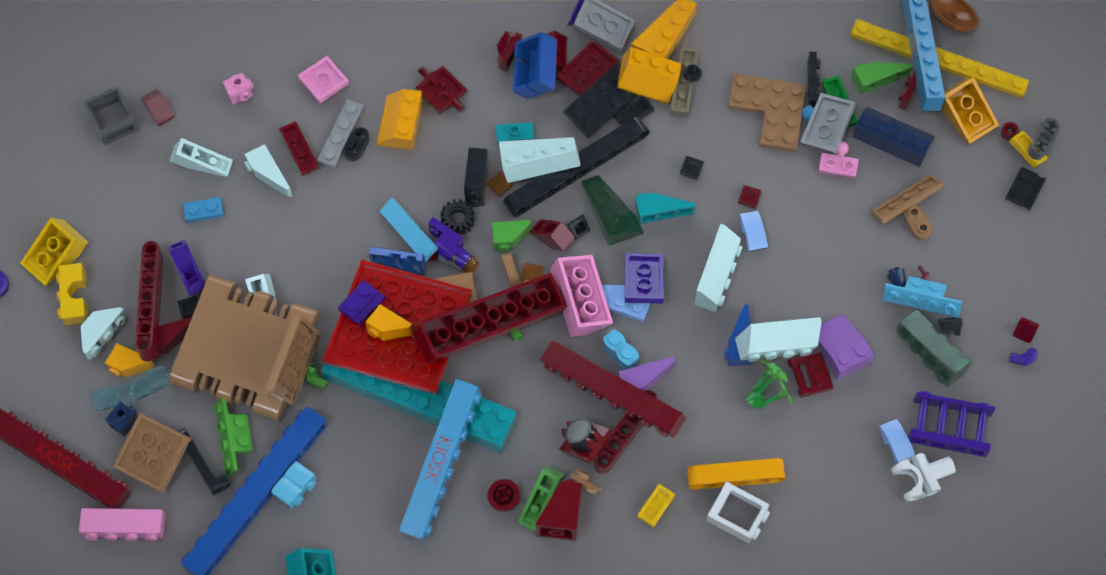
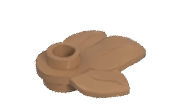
(582, 477)

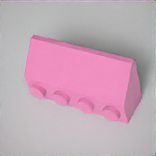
(583, 294)

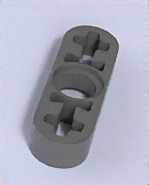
(1049, 135)

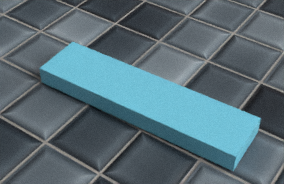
(408, 229)

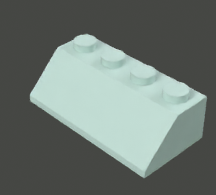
(717, 269)
(779, 339)

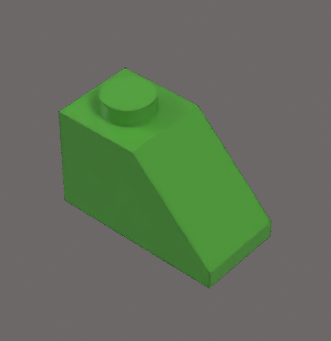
(509, 234)

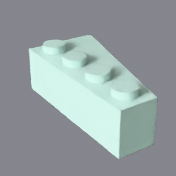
(537, 157)

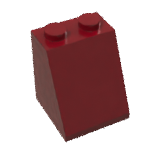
(561, 513)

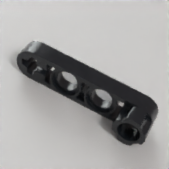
(215, 482)

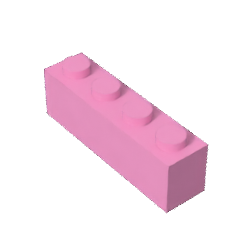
(122, 524)

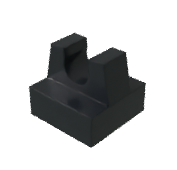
(950, 323)

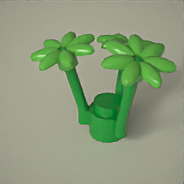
(755, 397)

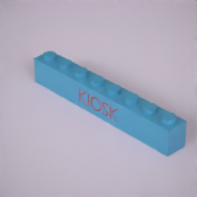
(924, 54)
(440, 459)

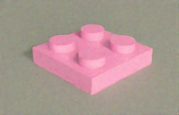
(323, 79)

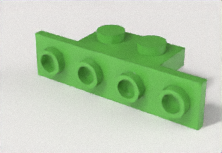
(233, 435)

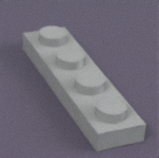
(340, 134)

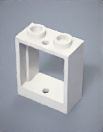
(714, 518)

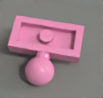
(838, 164)

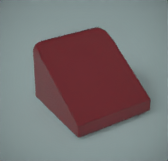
(1025, 330)

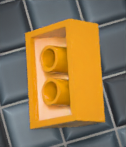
(648, 75)
(400, 119)

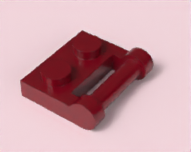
(816, 373)

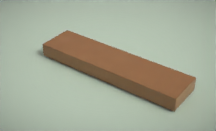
(907, 199)

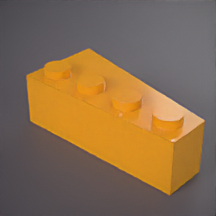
(667, 30)

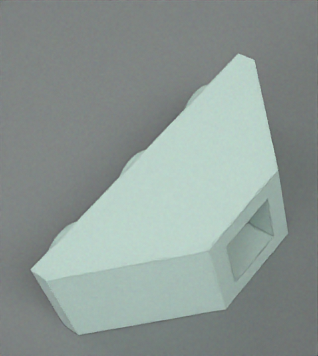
(100, 329)

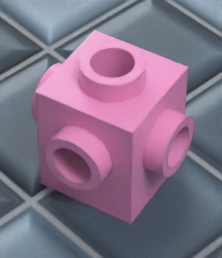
(238, 88)

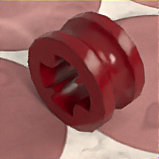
(1014, 129)

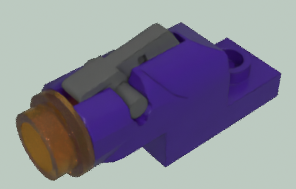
(451, 248)

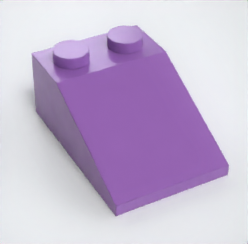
(843, 347)

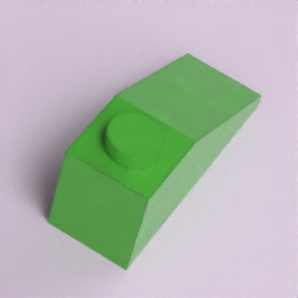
(878, 74)
(541, 494)

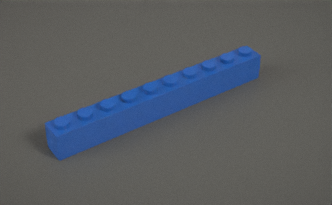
(254, 494)

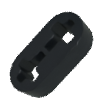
(353, 142)

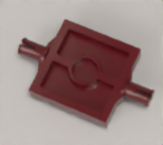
(441, 89)

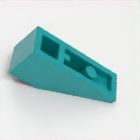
(659, 207)

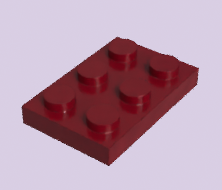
(586, 68)

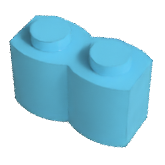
(622, 352)
(294, 485)

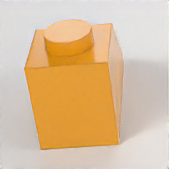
(387, 325)
(126, 362)

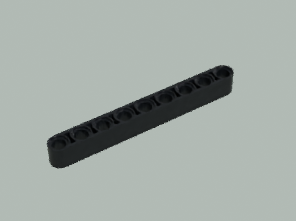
(590, 159)

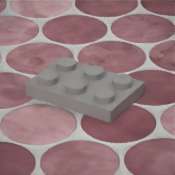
(604, 23)
(828, 123)

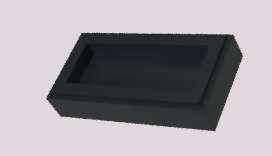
(638, 108)

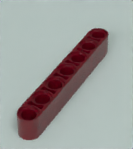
(149, 301)

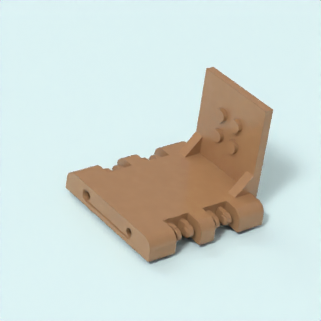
(247, 348)

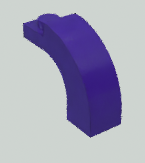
(187, 267)

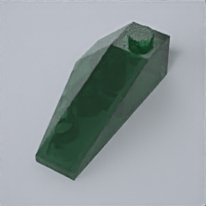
(613, 216)

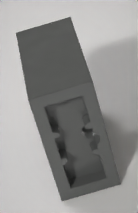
(117, 129)

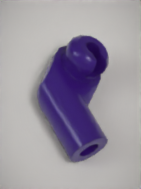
(1024, 359)

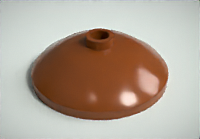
(955, 14)

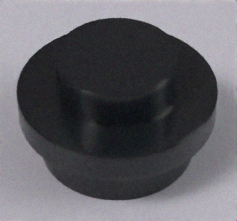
(692, 73)

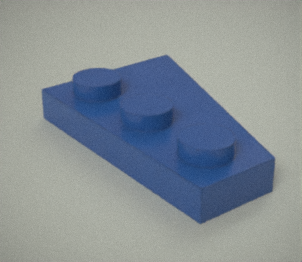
(400, 260)

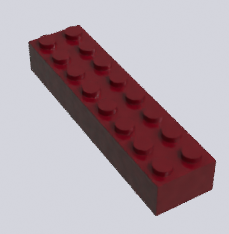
(488, 318)

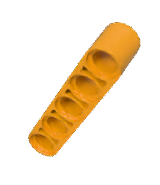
(736, 473)

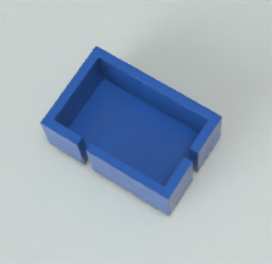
(539, 77)

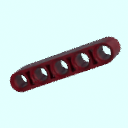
(619, 439)

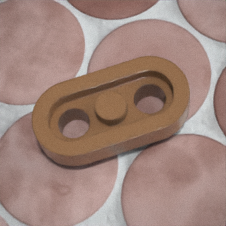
(914, 223)

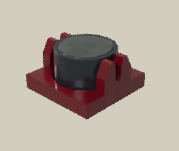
(583, 439)

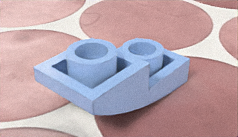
(754, 230)
(896, 438)

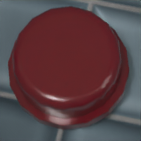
(503, 495)

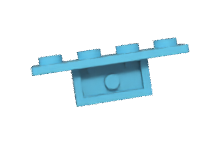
(924, 296)

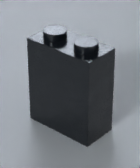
(476, 176)

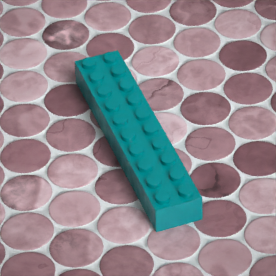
(490, 424)

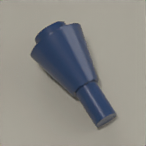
(897, 277)

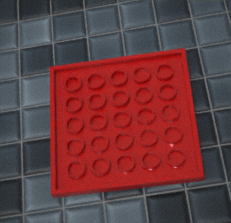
(398, 358)

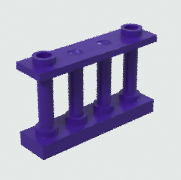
(939, 438)

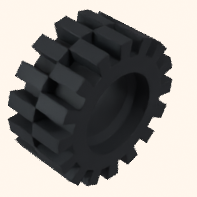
(455, 207)

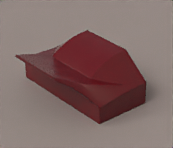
(506, 49)

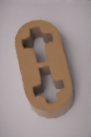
(510, 270)

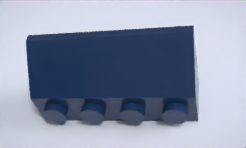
(893, 136)

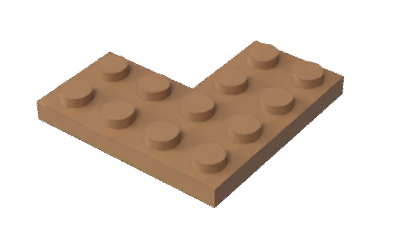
(778, 101)

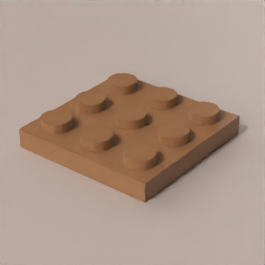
(151, 452)

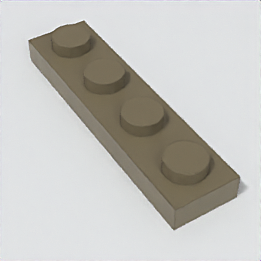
(683, 90)

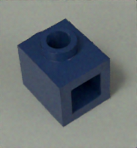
(122, 418)

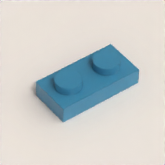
(203, 210)

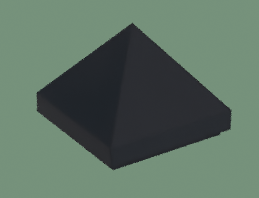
(579, 226)

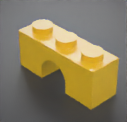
(71, 278)

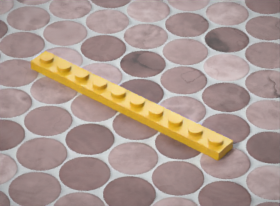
(947, 61)

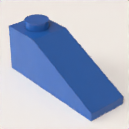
(731, 352)

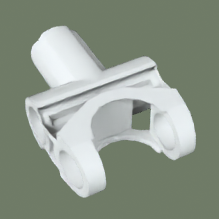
(924, 474)

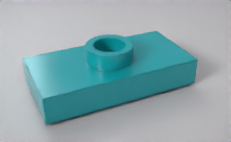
(514, 132)

